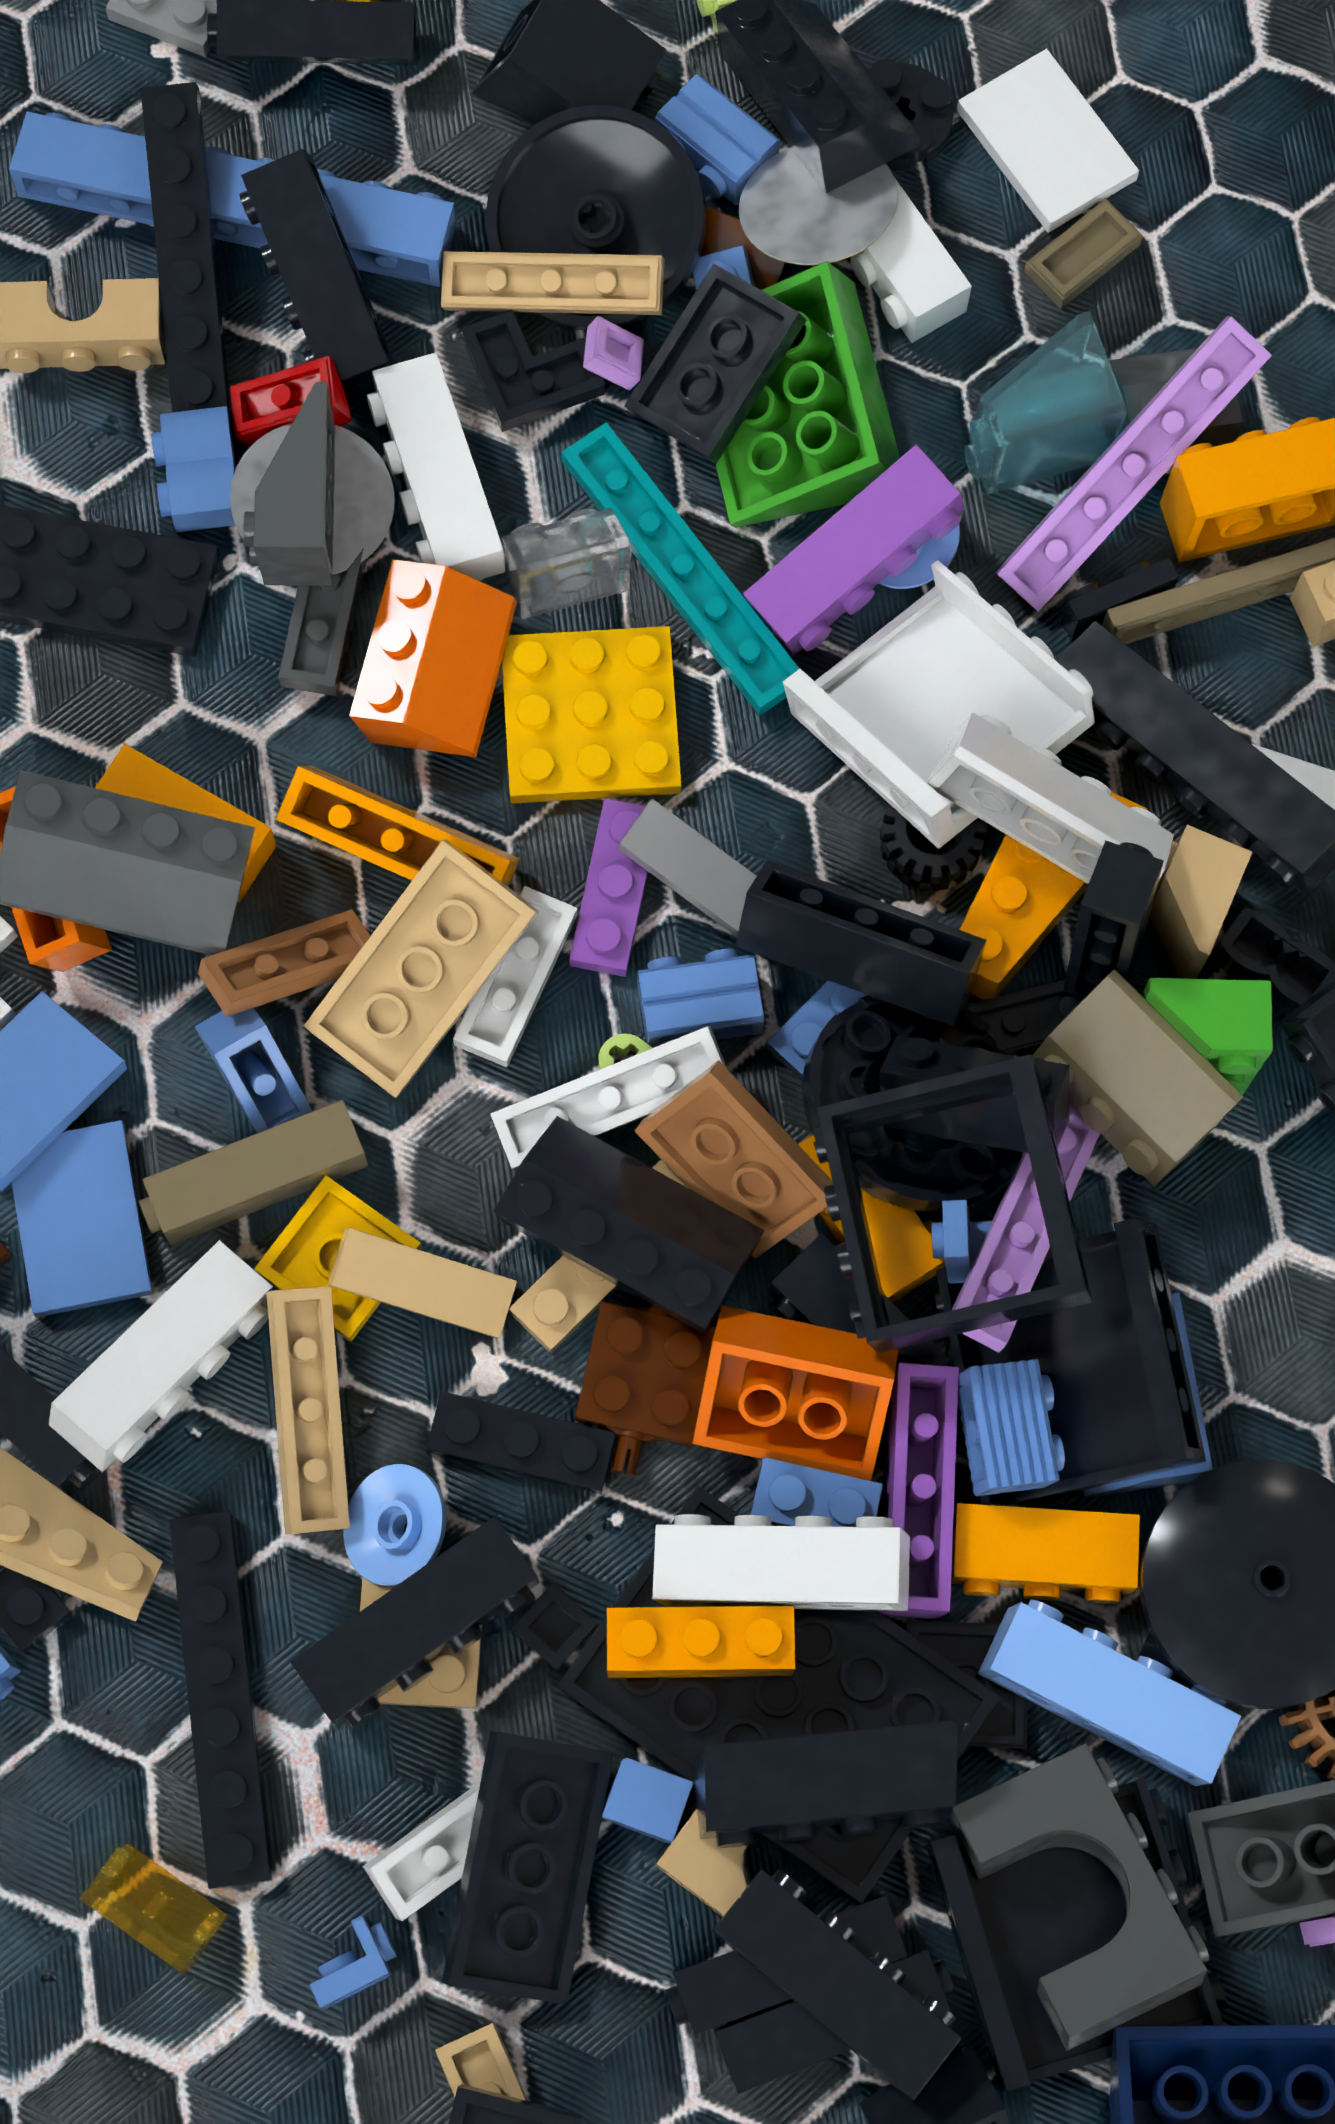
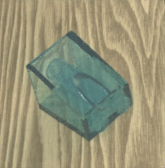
(1047, 412)

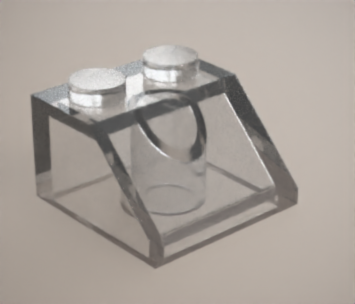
(567, 561)

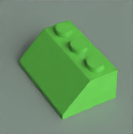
(1221, 1020)

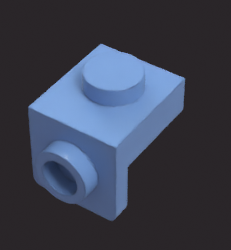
(957, 1239)

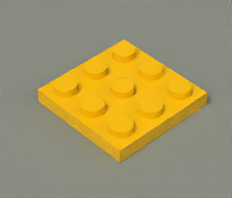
(590, 715)

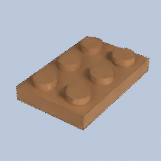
(736, 1155)

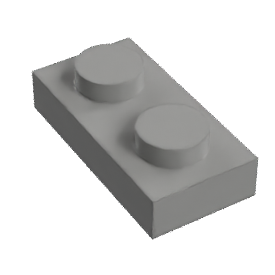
(172, 21)

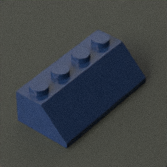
(1223, 2075)

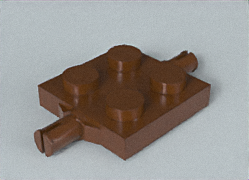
(643, 1379)

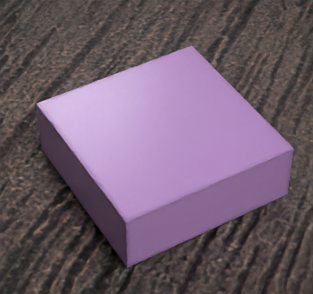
(613, 353)

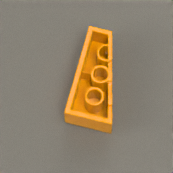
(1018, 909)

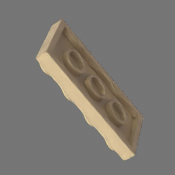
(421, 968)

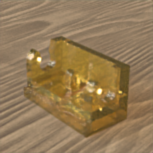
(154, 1907)

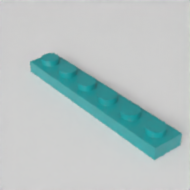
(682, 567)

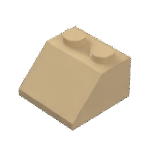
(1195, 897)

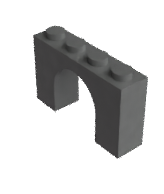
(1074, 1807)

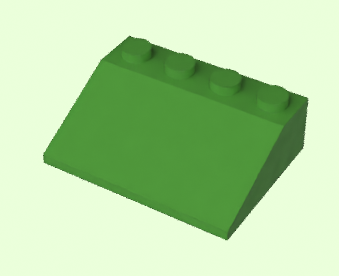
(821, 417)

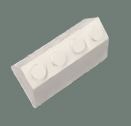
(1039, 800)

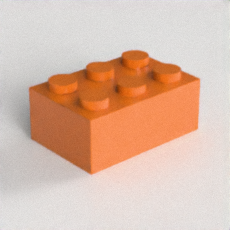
(795, 1393)

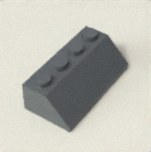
(122, 863)

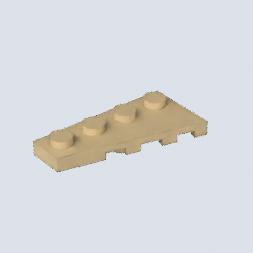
(68, 1545)

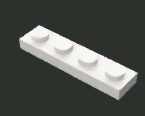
(610, 1094)

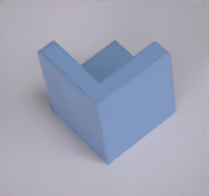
(647, 1800)

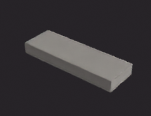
(688, 864)

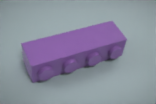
(856, 551)
(922, 1480)

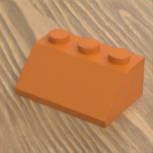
(432, 660)

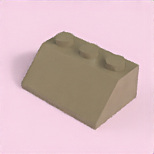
(1138, 1078)

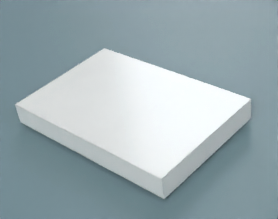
(1047, 140)

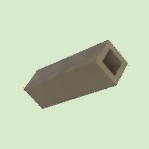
(252, 1173)

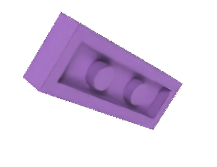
(610, 897)

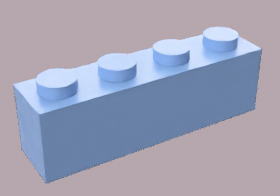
(1109, 1692)

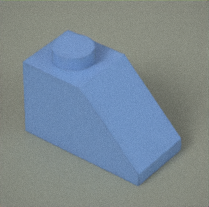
(253, 1068)

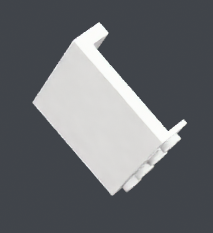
(919, 678)

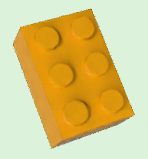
(1251, 489)

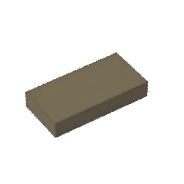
(1083, 253)

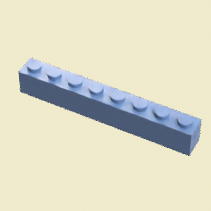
(108, 175)

